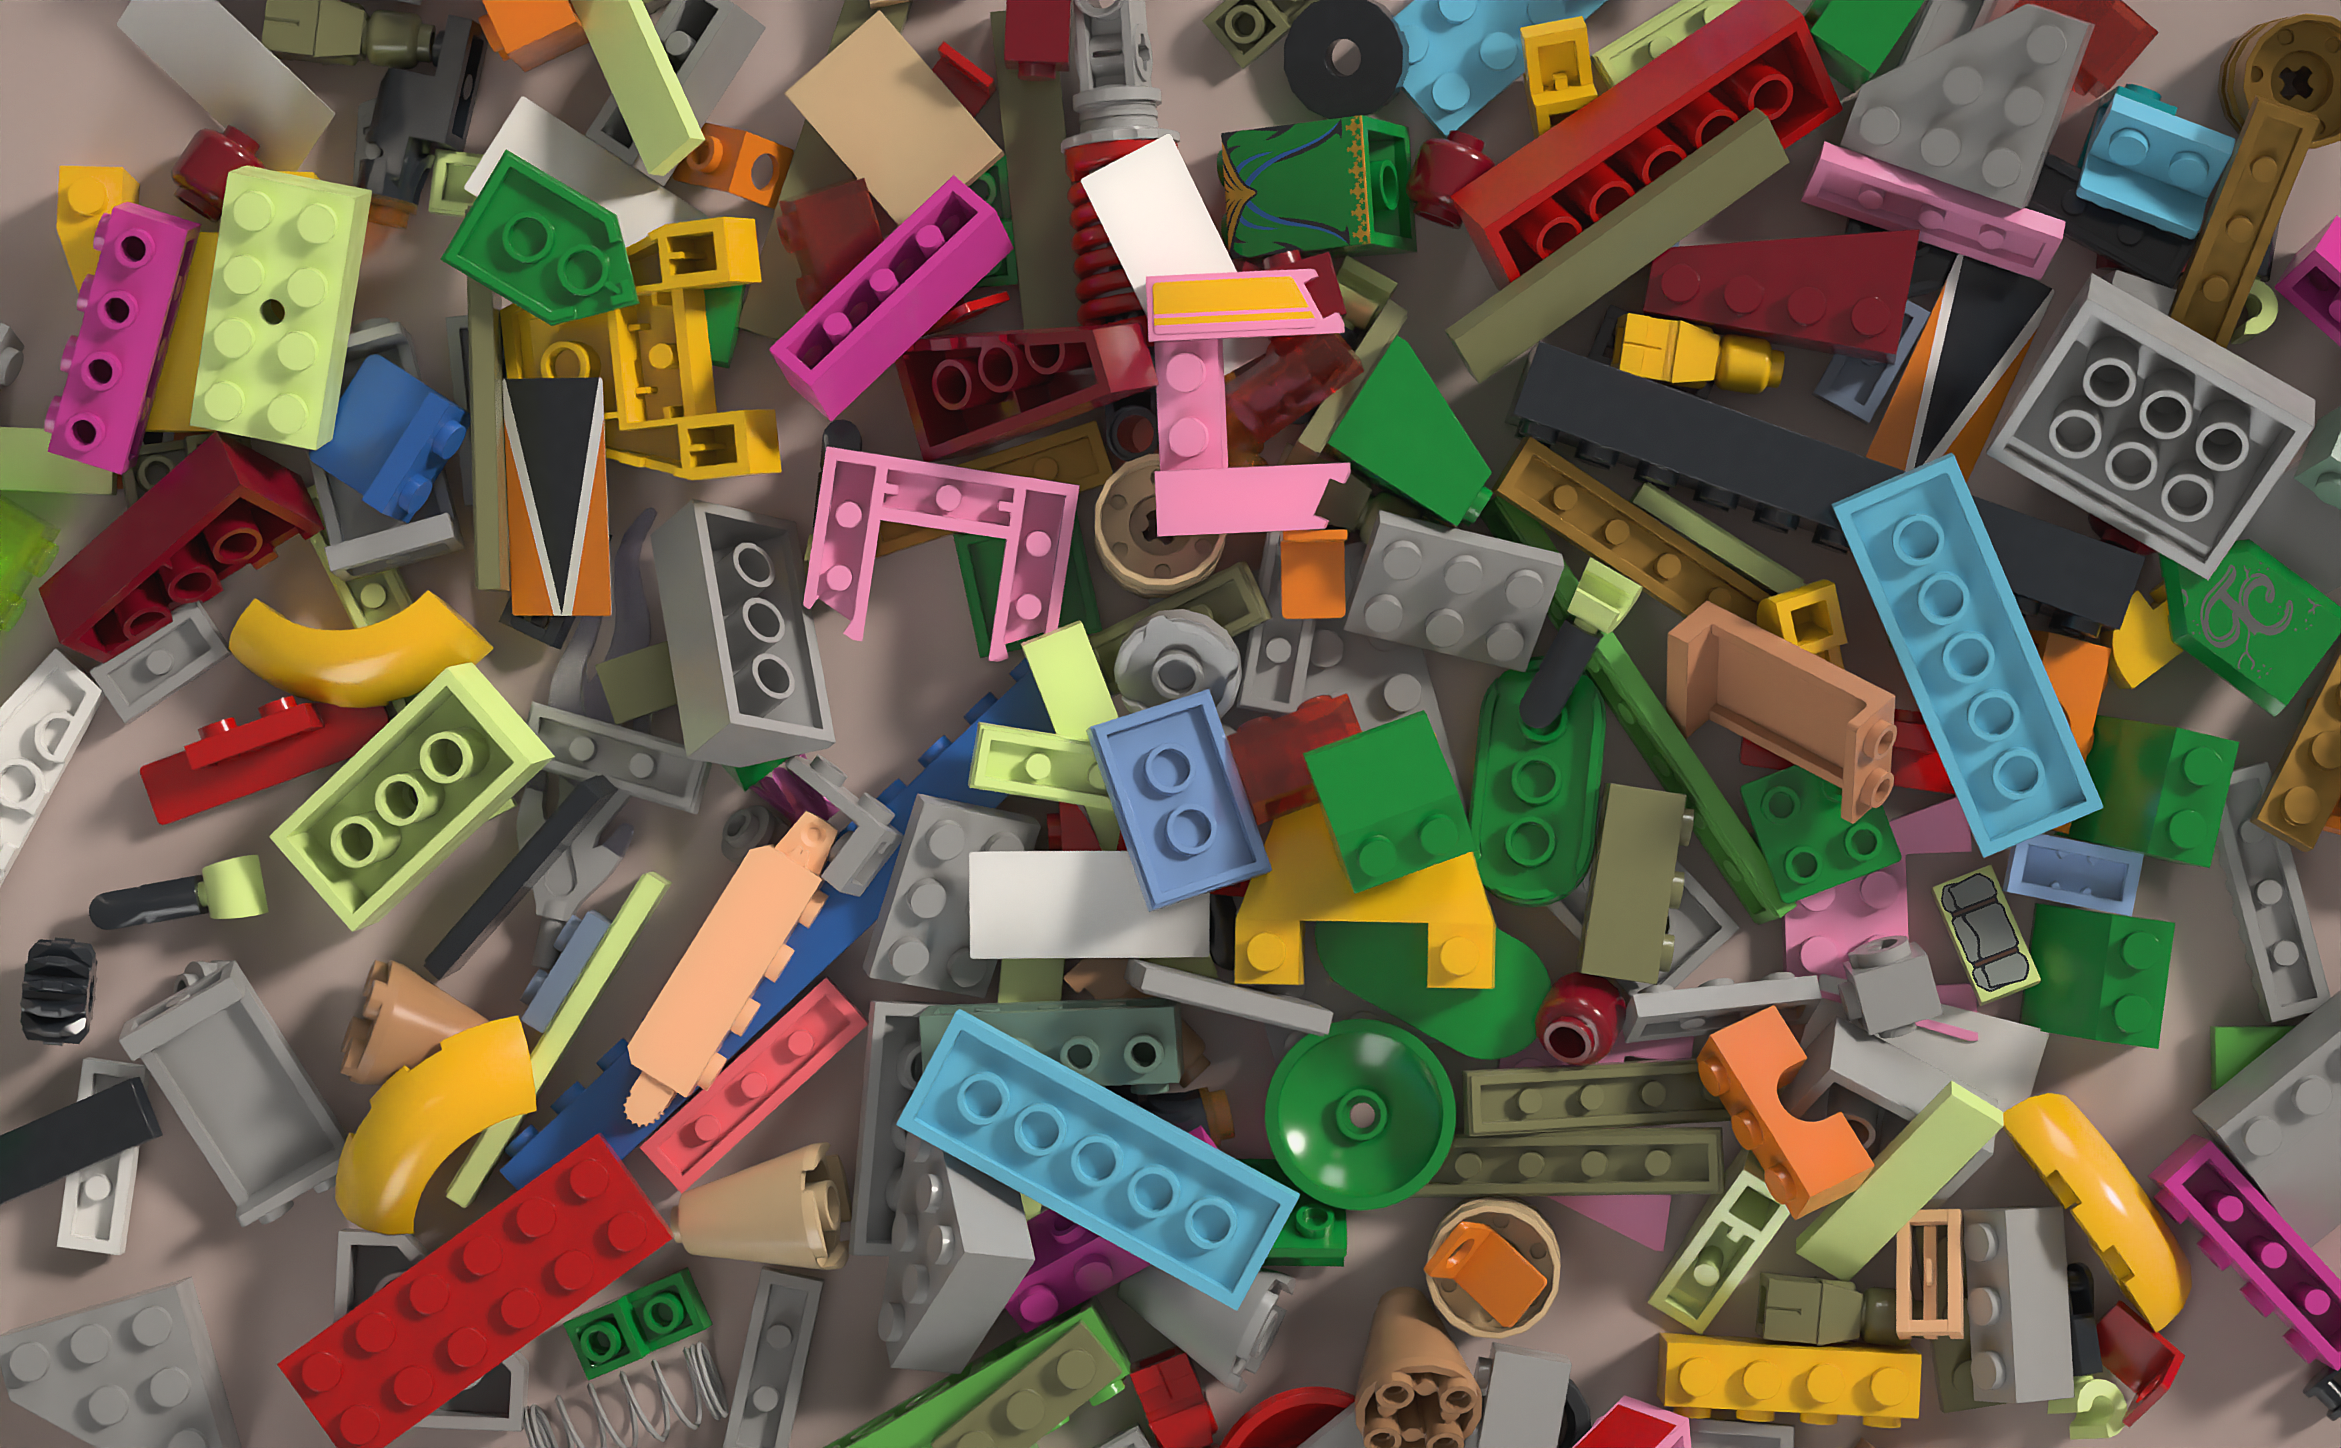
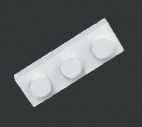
(101, 1196)

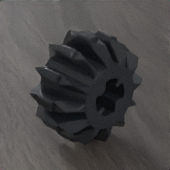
(58, 991)

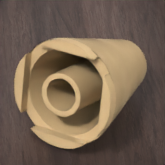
(771, 1212)

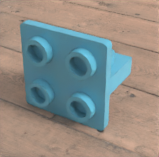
(2152, 165)

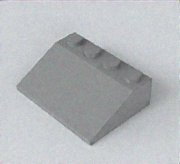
(2152, 427)
(2285, 1123)

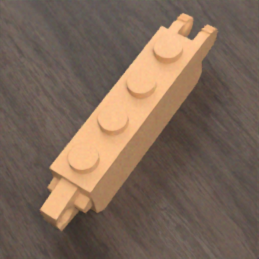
(726, 965)

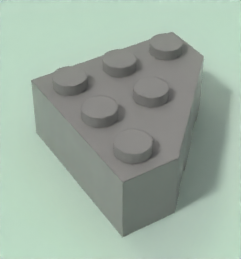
(1976, 106)
(375, 1259)
(951, 1261)
(124, 1372)

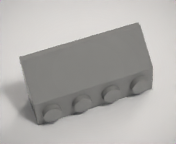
(740, 636)

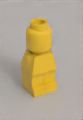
(1694, 355)

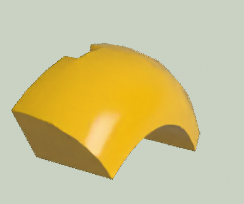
(359, 664)
(426, 1116)
(2109, 1203)

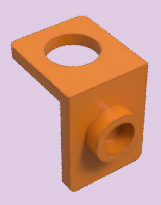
(727, 161)
(1313, 574)
(1488, 1271)

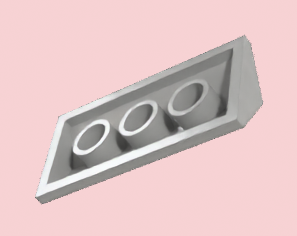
(890, 1078)

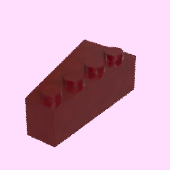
(1794, 292)
(1004, 384)
(176, 546)

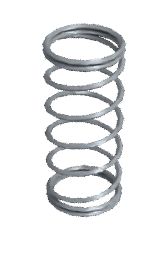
(703, 1377)

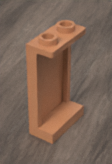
(1783, 702)

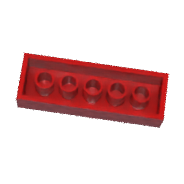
(1644, 127)
(477, 1299)

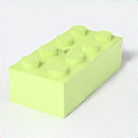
(293, 245)
(364, 832)

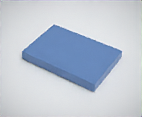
(1178, 800)

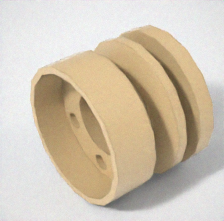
(1121, 531)
(1525, 1231)

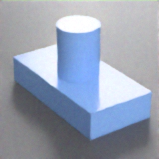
(2074, 873)

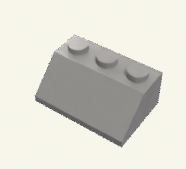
(1875, 1090)

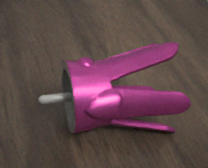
(793, 796)

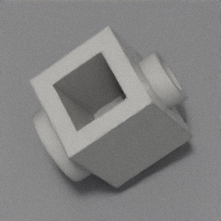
(1889, 987)

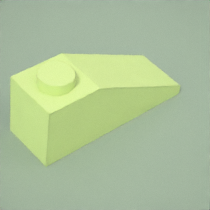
(1720, 1246)

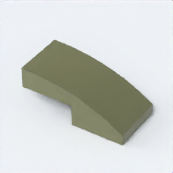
(638, 683)

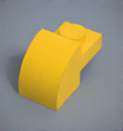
(1556, 71)
(1807, 619)
(2142, 641)

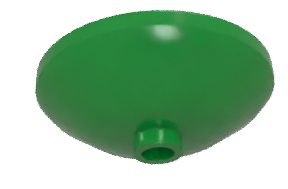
(1313, 1104)

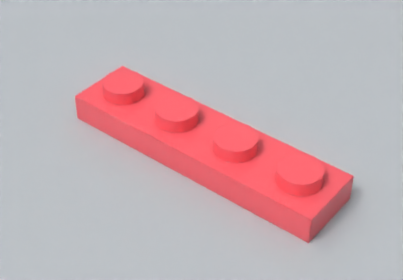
(754, 1084)

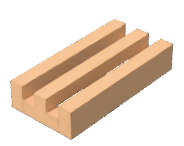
(1930, 1326)

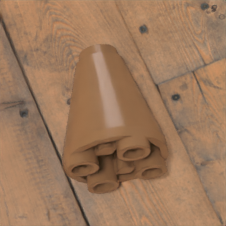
(400, 1024)
(1414, 1379)

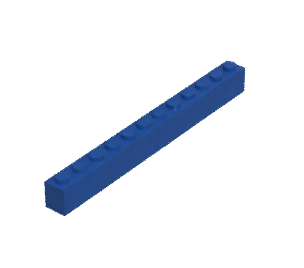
(840, 923)

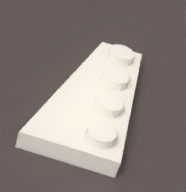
(37, 740)

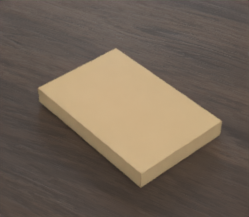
(892, 119)

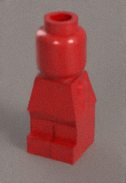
(1174, 1400)

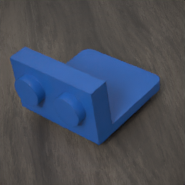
(392, 438)

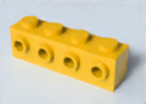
(1787, 1376)

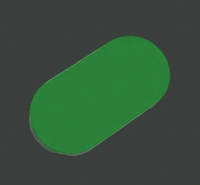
(1536, 792)
(1390, 970)

